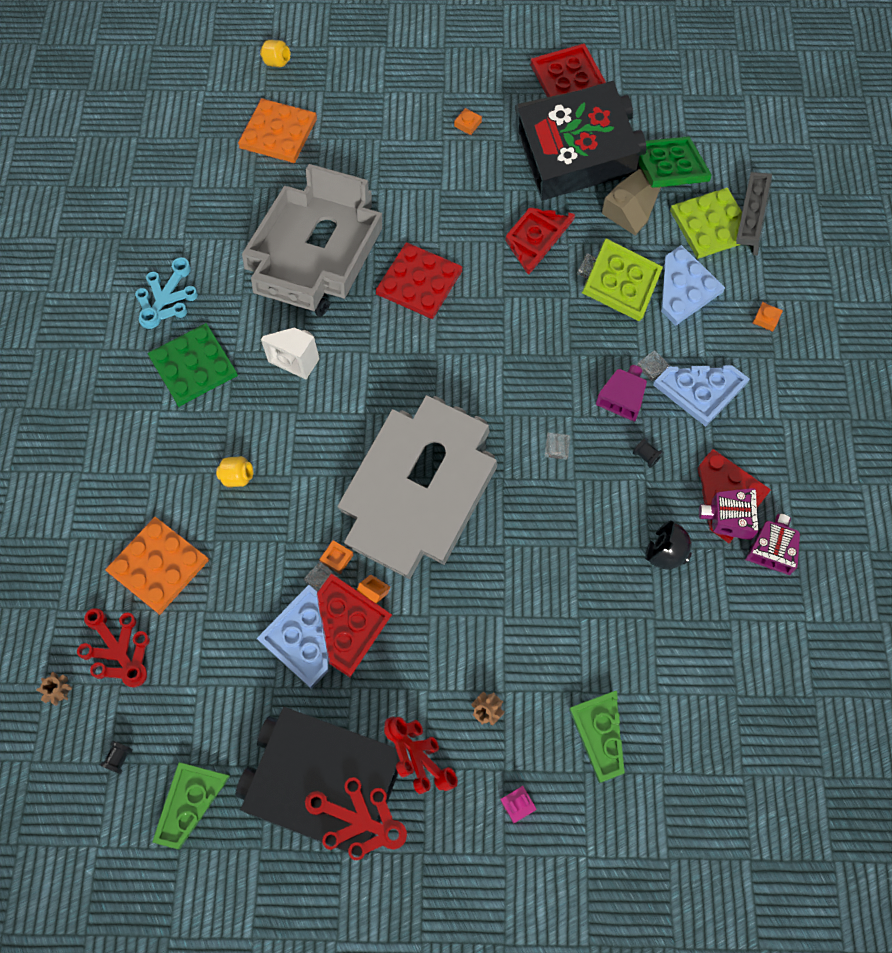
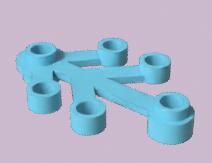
(165, 296)

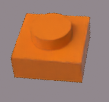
(468, 121)
(767, 316)
(336, 557)
(373, 588)

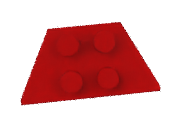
(536, 235)

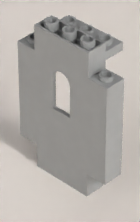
(301, 272)
(401, 518)

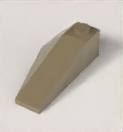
(631, 202)

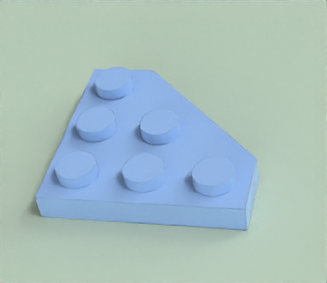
(686, 286)
(701, 389)
(299, 639)

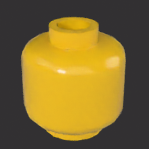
(275, 53)
(234, 471)

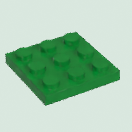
(673, 163)
(192, 364)

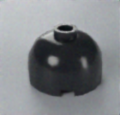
(670, 548)

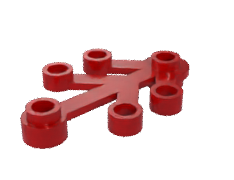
(116, 650)
(397, 731)
(360, 820)

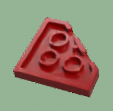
(722, 475)
(348, 623)

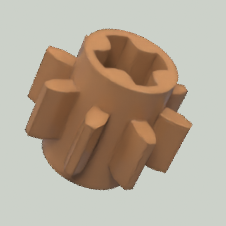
(58, 693)
(487, 708)

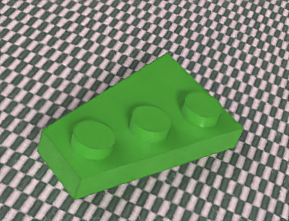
(600, 734)
(186, 803)

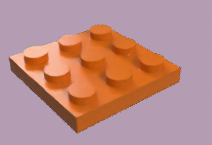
(277, 130)
(157, 565)

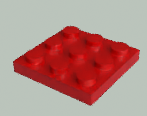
(566, 70)
(419, 280)

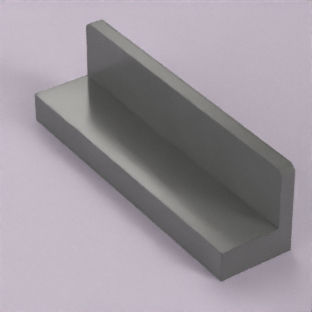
(754, 210)

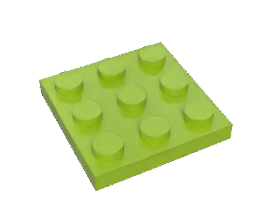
(709, 222)
(622, 280)

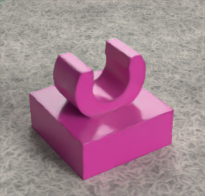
(518, 804)

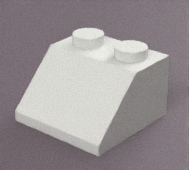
(292, 351)

